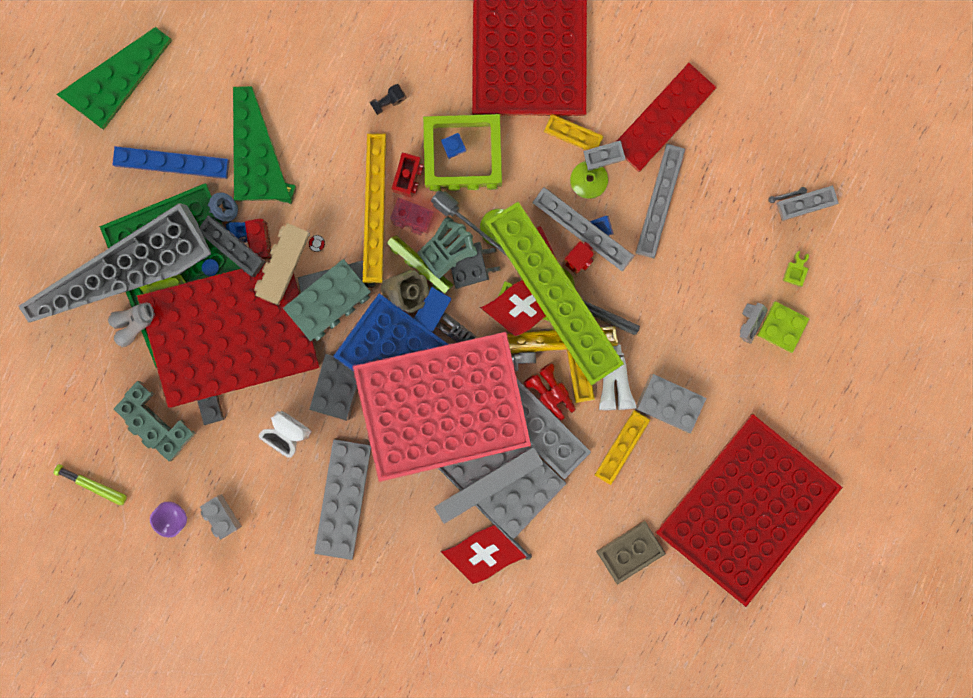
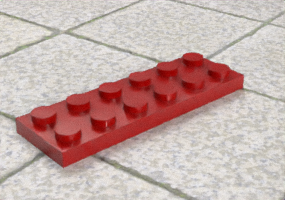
(665, 116)

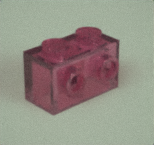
(412, 216)

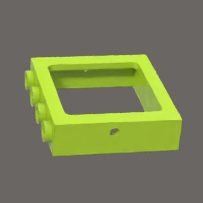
(471, 182)

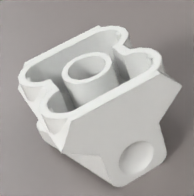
(285, 434)

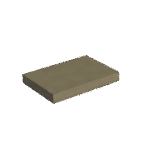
(630, 552)

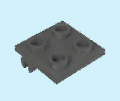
(472, 269)

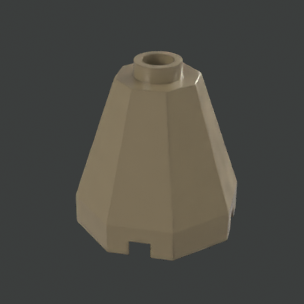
(406, 290)

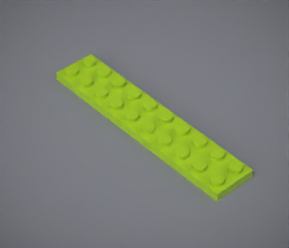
(554, 293)

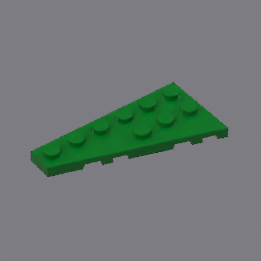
(110, 84)

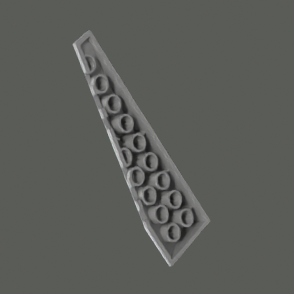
(144, 257)

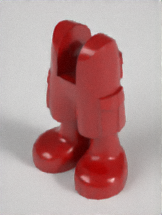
(554, 396)

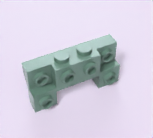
(149, 426)

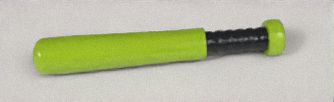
(101, 490)

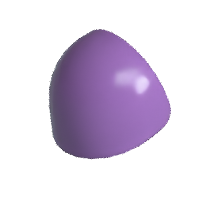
(168, 519)

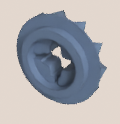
(227, 202)

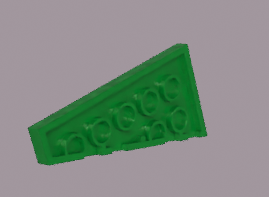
(255, 160)

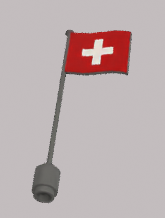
(516, 306)
(485, 550)

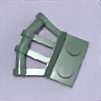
(441, 259)

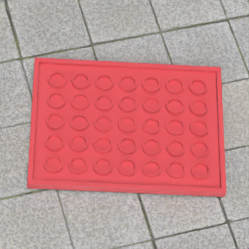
(441, 406)

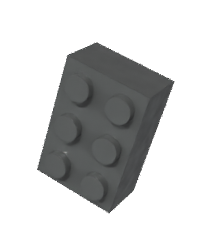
(334, 389)

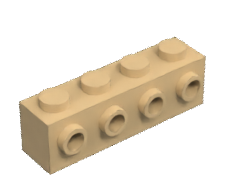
(282, 264)

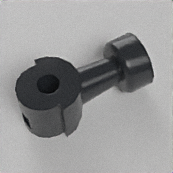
(394, 97)

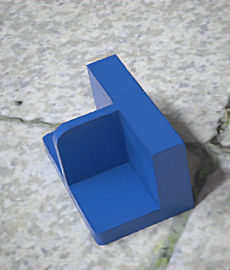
(433, 309)

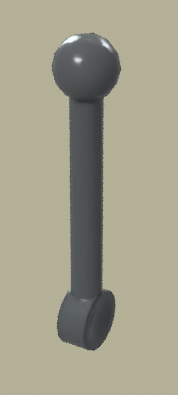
(801, 191)

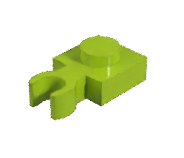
(796, 272)

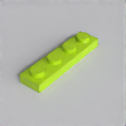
(413, 259)

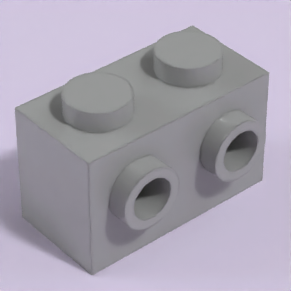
(220, 517)

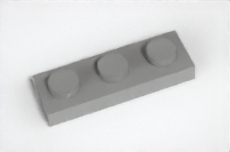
(807, 203)

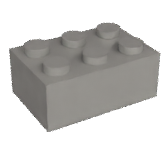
(670, 403)

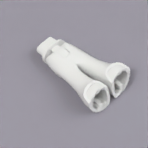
(625, 398)

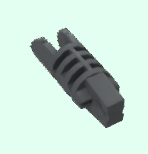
(458, 332)

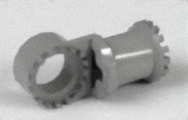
(524, 357)

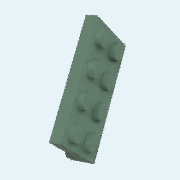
(327, 300)

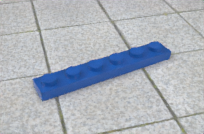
(170, 162)

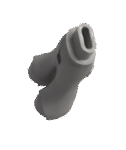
(133, 319)

